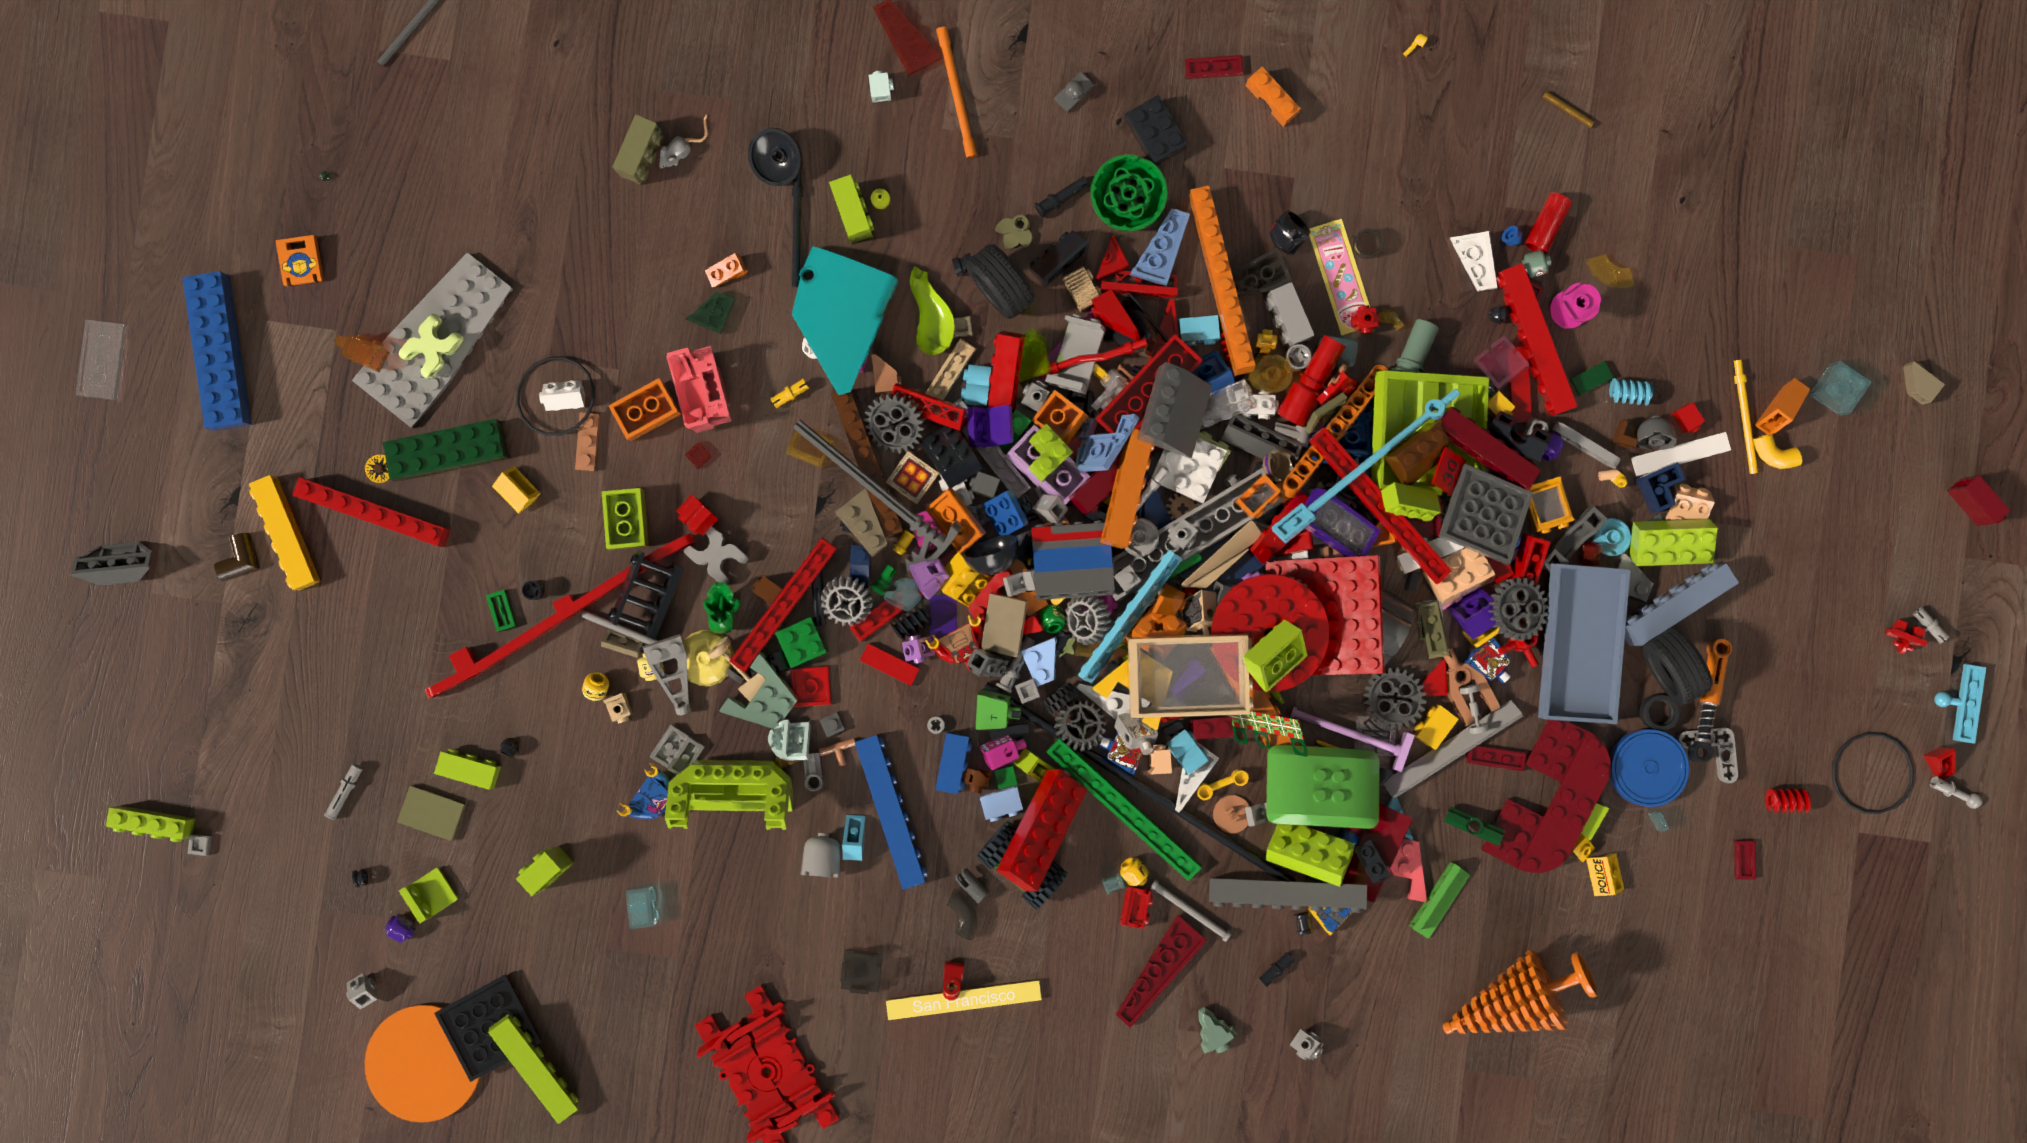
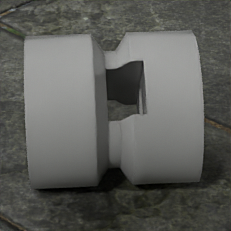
(1298, 357)

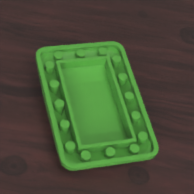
(1324, 788)

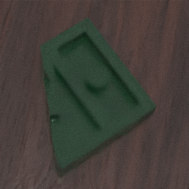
(713, 312)

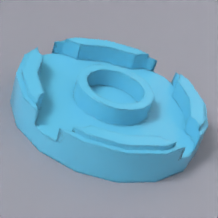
(1613, 536)

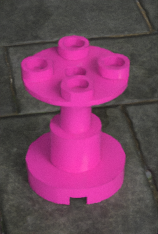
(1575, 305)

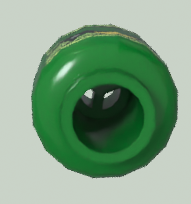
(1052, 618)

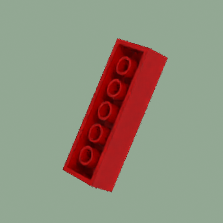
(1136, 394)
(1042, 830)

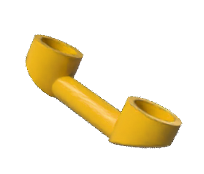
(1238, 777)

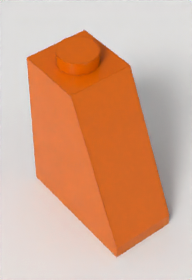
(1783, 407)

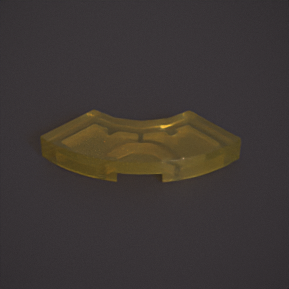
(1609, 273)

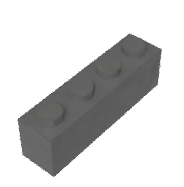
(1258, 439)

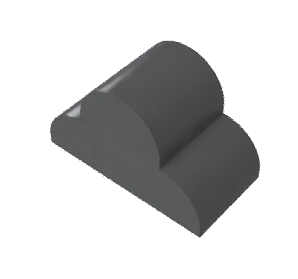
(1396, 622)

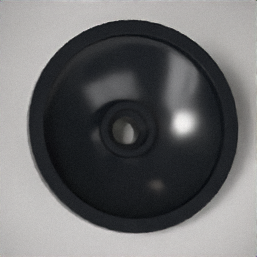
(766, 161)

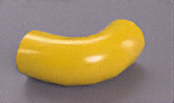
(1774, 456)

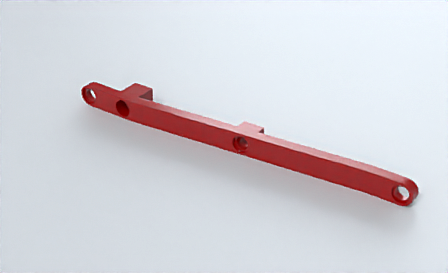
(469, 667)

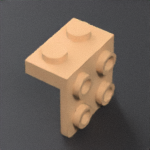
(1690, 503)

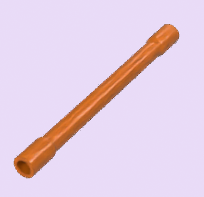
(945, 44)

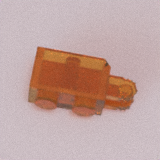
(362, 352)

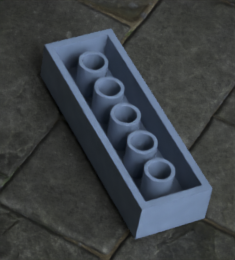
(1678, 603)

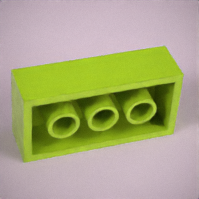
(1673, 542)
(1310, 852)

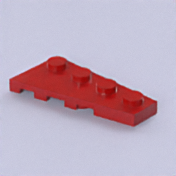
(1268, 542)

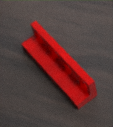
(1138, 288)
(932, 412)

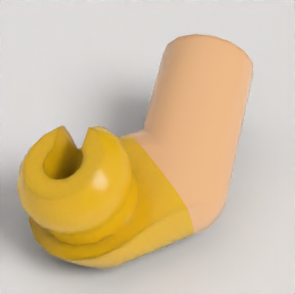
(1615, 476)

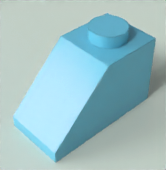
(853, 837)

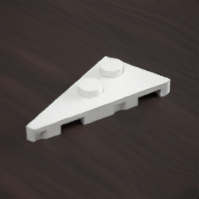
(1191, 782)

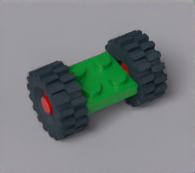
(993, 852)

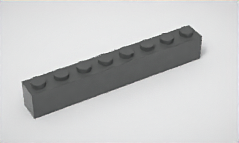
(1288, 893)

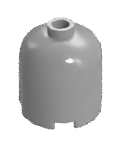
(821, 856)

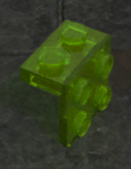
(1034, 356)

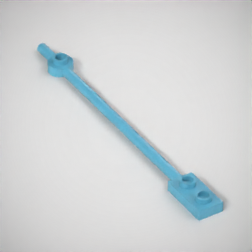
(1303, 516)

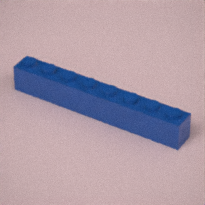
(890, 811)

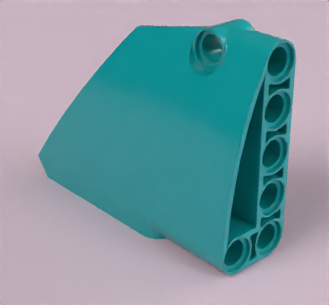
(841, 312)

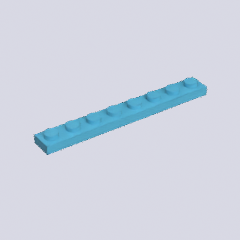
(1130, 616)

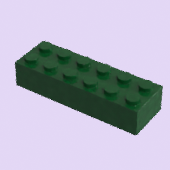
(445, 450)

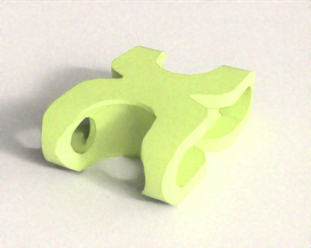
(431, 346)

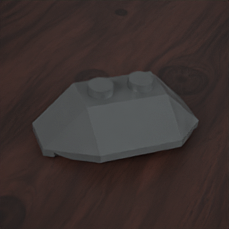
(113, 564)

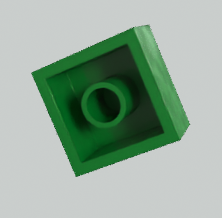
(801, 642)

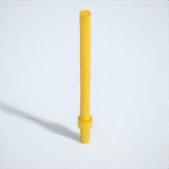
(1740, 380)

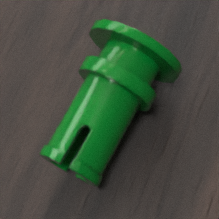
(884, 580)

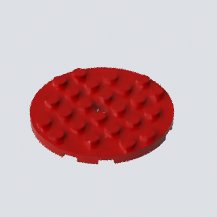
(1266, 602)

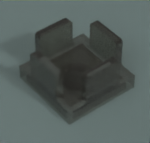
(861, 971)

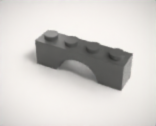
(1583, 528)

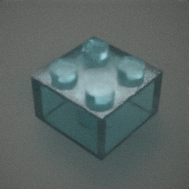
(1840, 388)

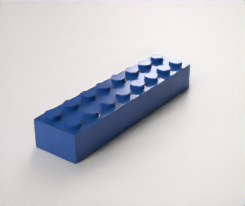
(216, 351)

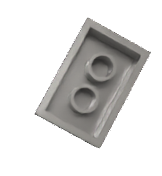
(1288, 316)

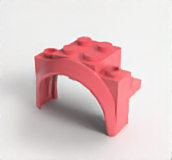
(699, 388)

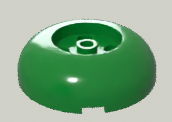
(1118, 173)

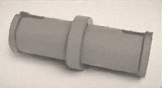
(1931, 625)

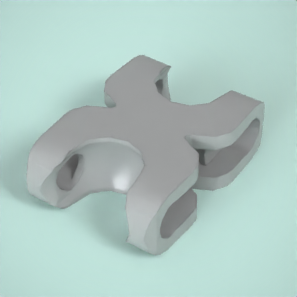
(716, 555)

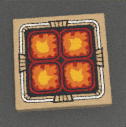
(912, 477)

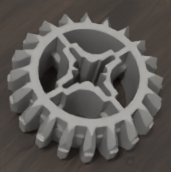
(851, 614)
(1092, 618)

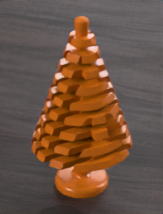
(1526, 995)

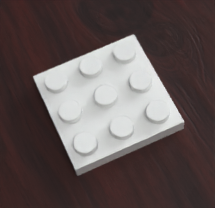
(1194, 475)

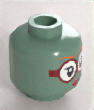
(1536, 263)

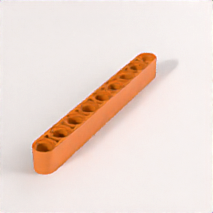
(1339, 423)

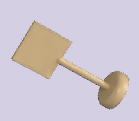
(753, 684)

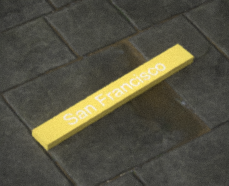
(968, 999)

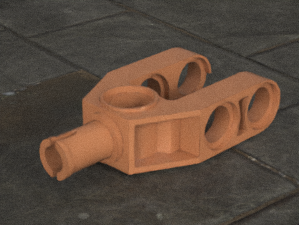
(1453, 684)

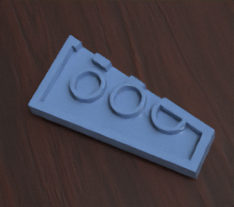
(1162, 251)

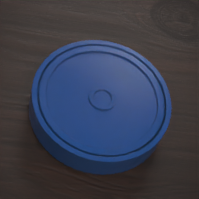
(1648, 767)

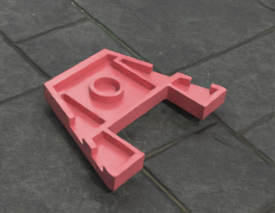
(1409, 865)

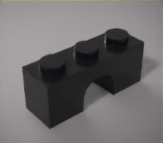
(1532, 445)

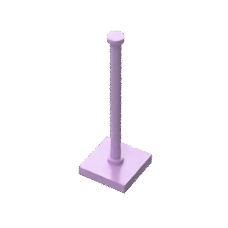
(1400, 751)

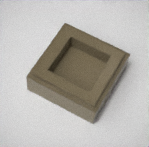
(962, 327)

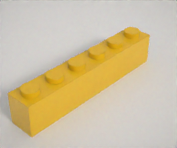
(284, 533)

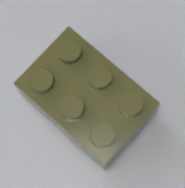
(638, 150)

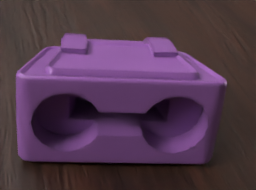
(927, 578)

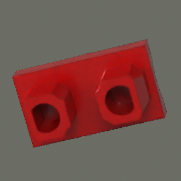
(1914, 638)

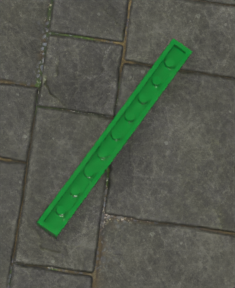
(1124, 809)

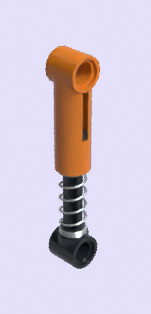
(1717, 666)

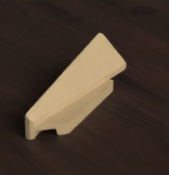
(1223, 558)

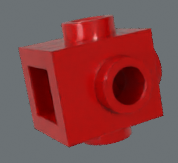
(1361, 324)

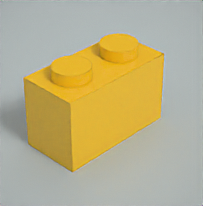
(1435, 726)

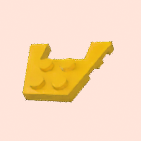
(1121, 675)

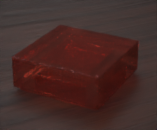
(698, 455)

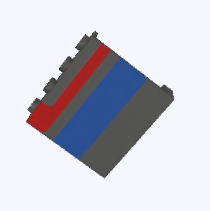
(1071, 561)

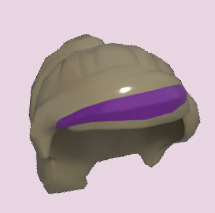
(1277, 465)

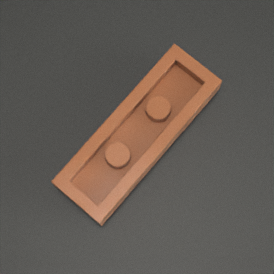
(587, 443)

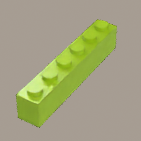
(533, 1068)

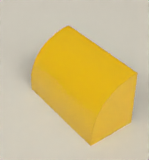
(516, 489)

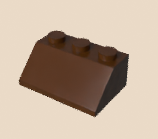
(1418, 453)

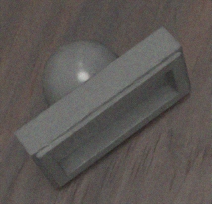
(1074, 92)

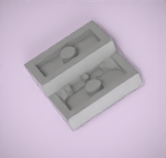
(676, 750)

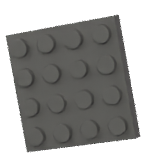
(1486, 514)

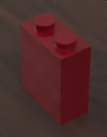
(1978, 501)

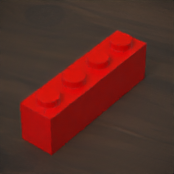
(1006, 369)

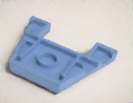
(1100, 450)

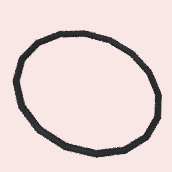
(580, 422)
(1873, 811)

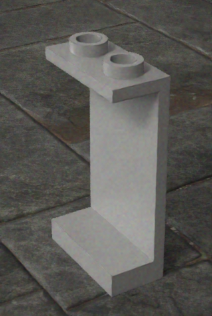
(1080, 338)

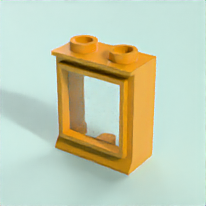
(1549, 506)

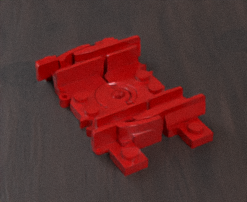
(747, 1075)

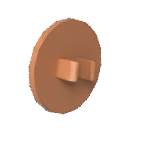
(1231, 814)

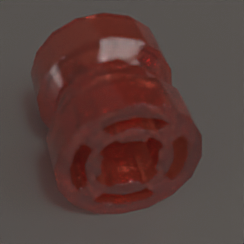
(1591, 553)

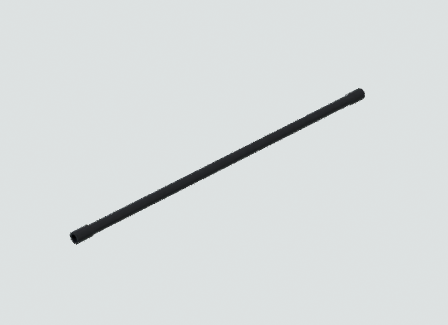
(1278, 874)

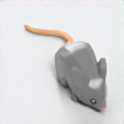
(678, 149)

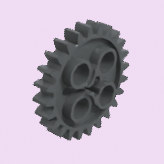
(887, 407)
(1519, 609)
(1394, 716)

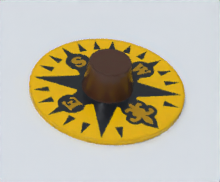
(377, 469)

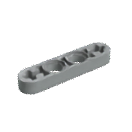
(1586, 445)

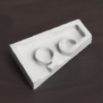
(1477, 259)

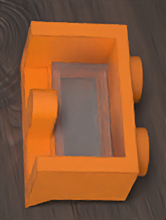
(1258, 496)

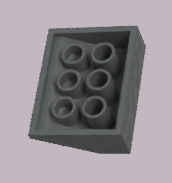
(1175, 410)

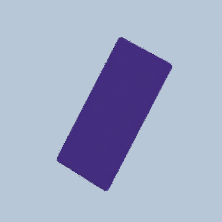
(943, 615)

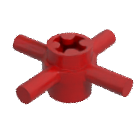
(1523, 646)

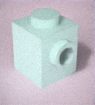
(880, 86)

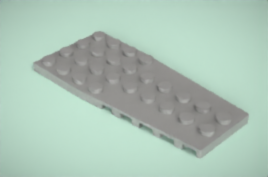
(466, 304)

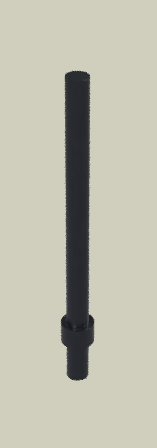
(797, 193)

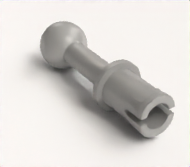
(1949, 788)

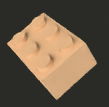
(1468, 574)

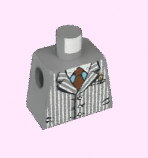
(1136, 733)

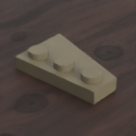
(863, 523)

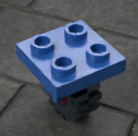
(1008, 512)

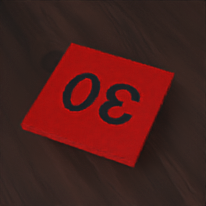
(1448, 470)

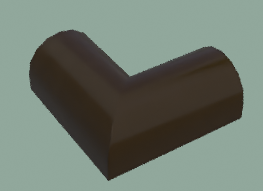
(243, 560)

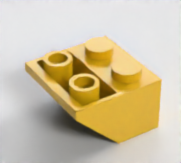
(963, 582)

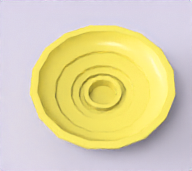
(700, 667)

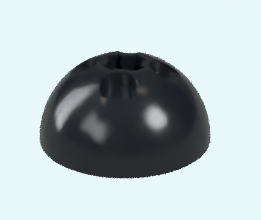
(992, 554)

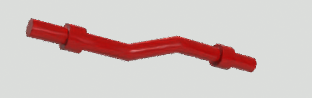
(1127, 348)

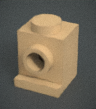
(622, 701)

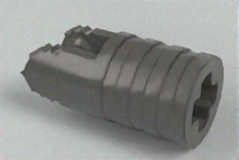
(971, 885)

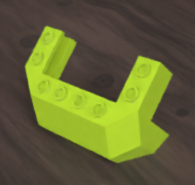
(730, 787)

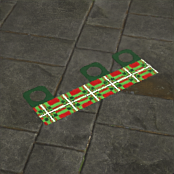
(1264, 724)

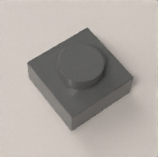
(832, 724)

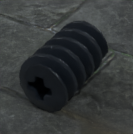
(911, 622)

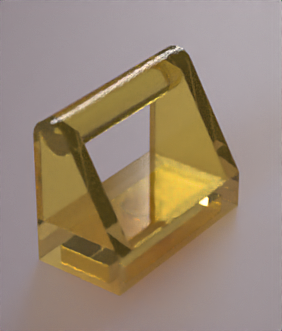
(791, 451)

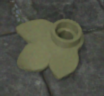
(1013, 234)

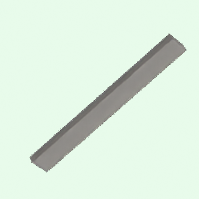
(1451, 750)

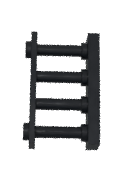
(658, 608)

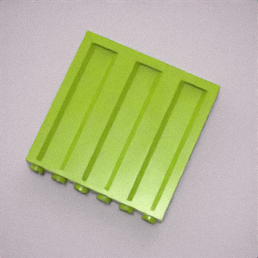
(1402, 399)

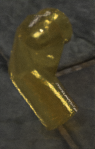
(1391, 317)

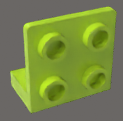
(428, 895)

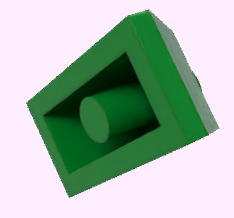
(1020, 425)

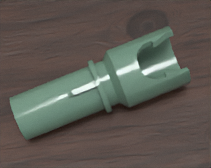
(1417, 347)

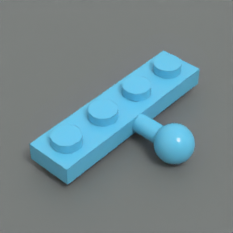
(1967, 704)

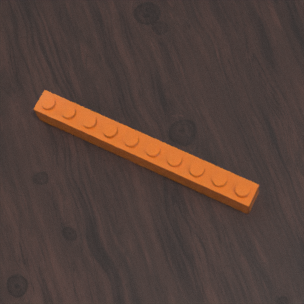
(1221, 280)

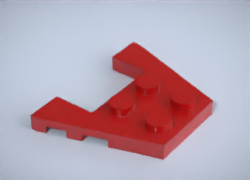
(980, 604)

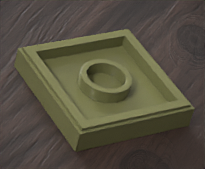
(1325, 413)

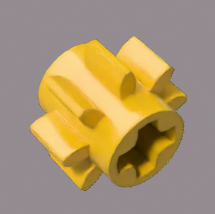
(1266, 341)

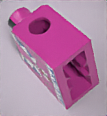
(994, 751)

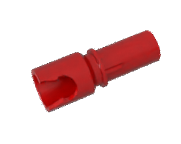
(1303, 394)

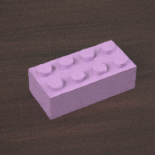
(1060, 482)

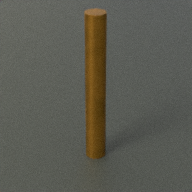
(1568, 109)

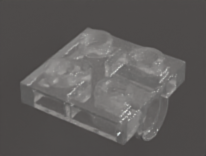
(1114, 384)

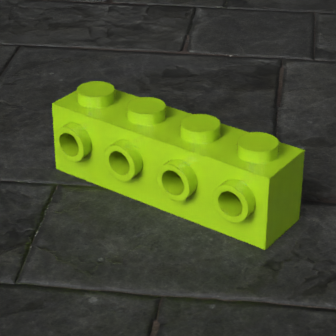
(150, 822)

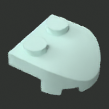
(790, 740)

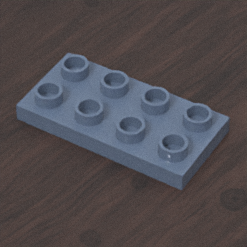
(1584, 643)

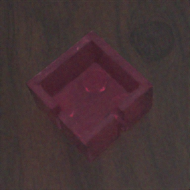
(1501, 364)

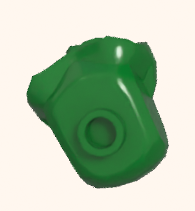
(721, 608)

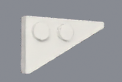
(1115, 704)

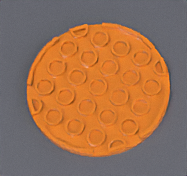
(415, 1067)

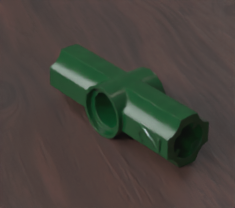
(1486, 832)

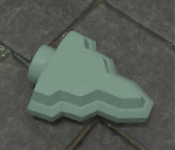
(1214, 1032)

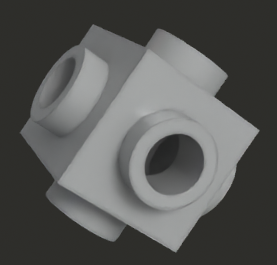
(1028, 391)
(1185, 528)
(361, 991)
(1301, 1043)

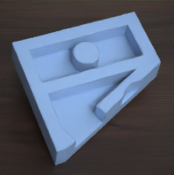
(1041, 661)

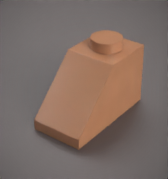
(884, 376)

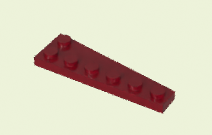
(1168, 959)

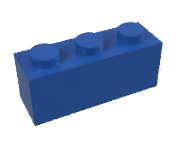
(953, 763)

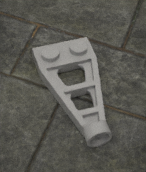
(665, 650)

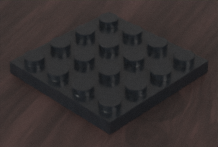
(469, 1020)

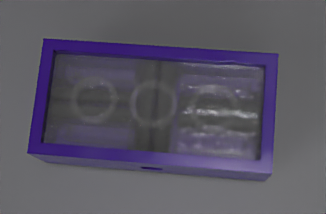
(1341, 526)

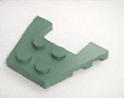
(770, 702)

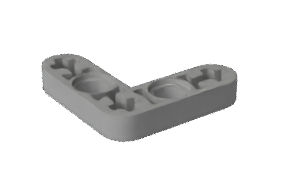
(1720, 745)

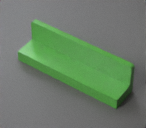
(1439, 900)

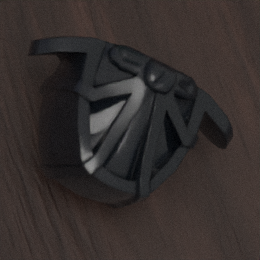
(1289, 232)

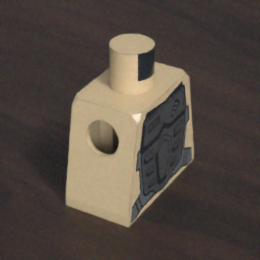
(1199, 611)

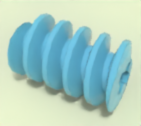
(1631, 391)

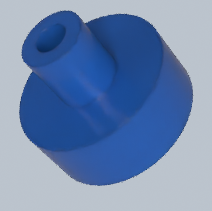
(1512, 236)

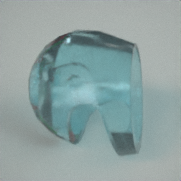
(906, 595)

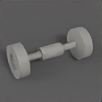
(1478, 728)

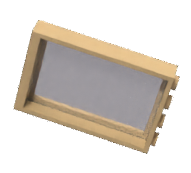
(1189, 675)

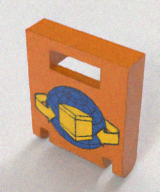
(300, 263)

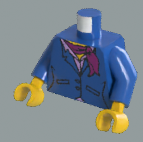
(651, 797)

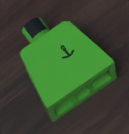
(994, 710)

